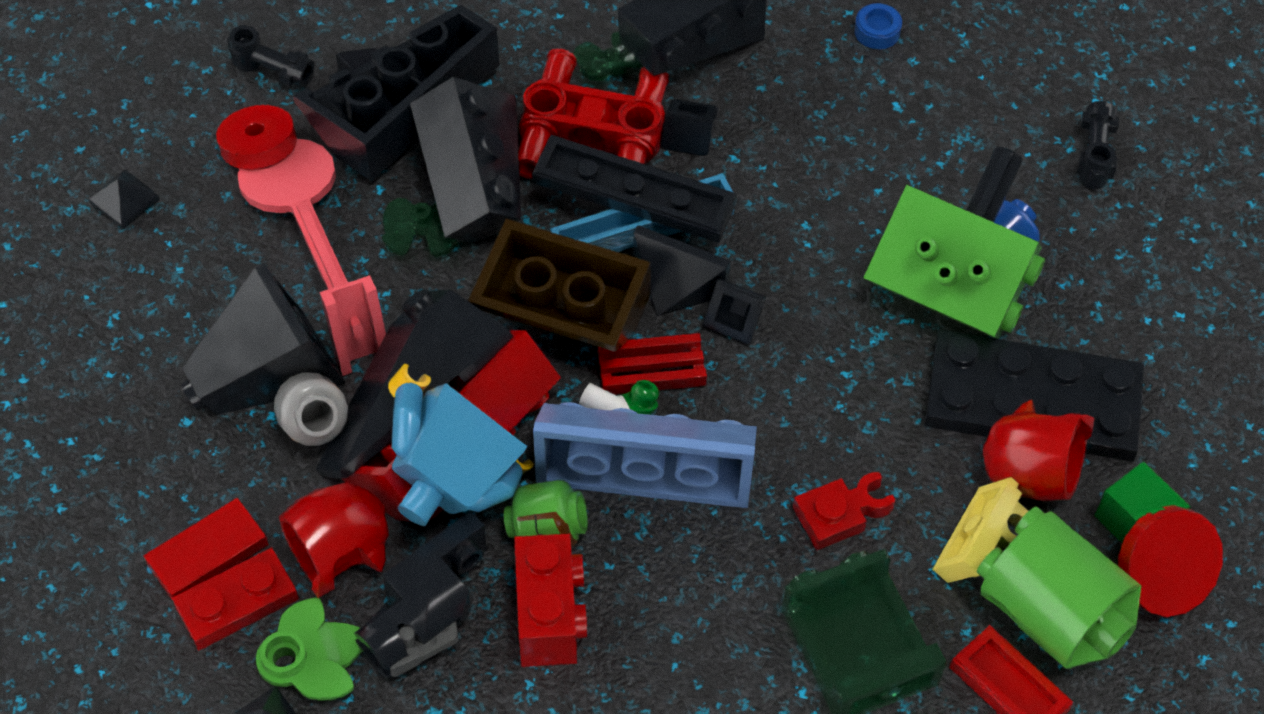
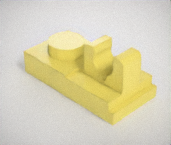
(981, 530)

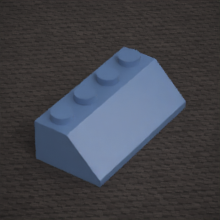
(645, 454)

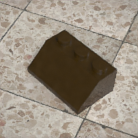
(563, 286)

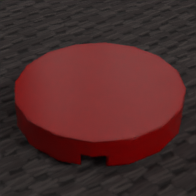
(1173, 558)

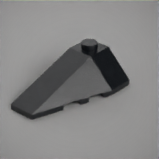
(435, 337)

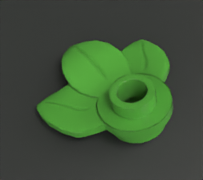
(319, 652)

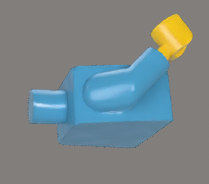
(449, 451)

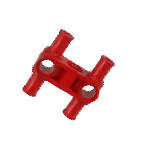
(590, 116)

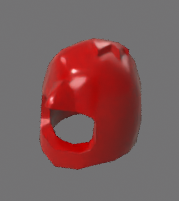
(1038, 452)
(335, 531)

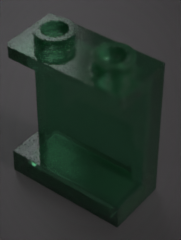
(860, 635)

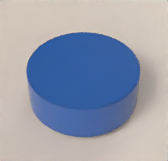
(878, 26)

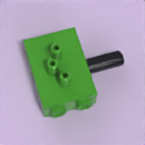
(960, 257)

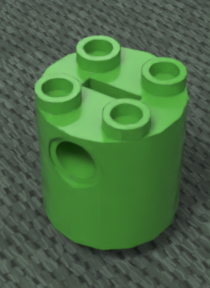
(1062, 591)

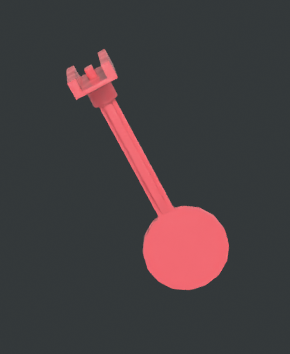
(293, 187)

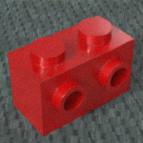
(545, 600)

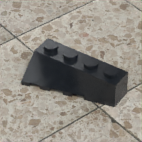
(368, 111)

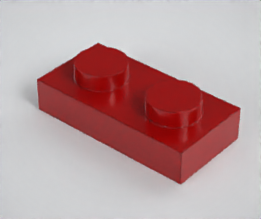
(235, 598)

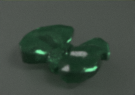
(599, 64)
(405, 220)

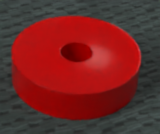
(256, 137)

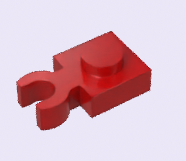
(836, 513)

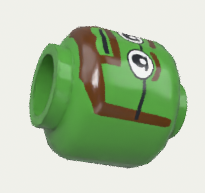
(547, 510)

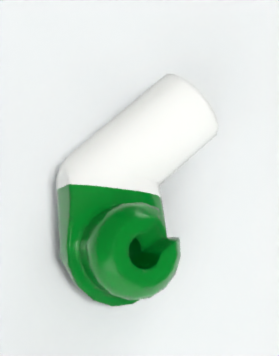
(640, 399)

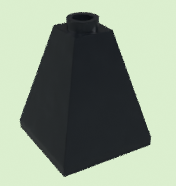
(255, 349)

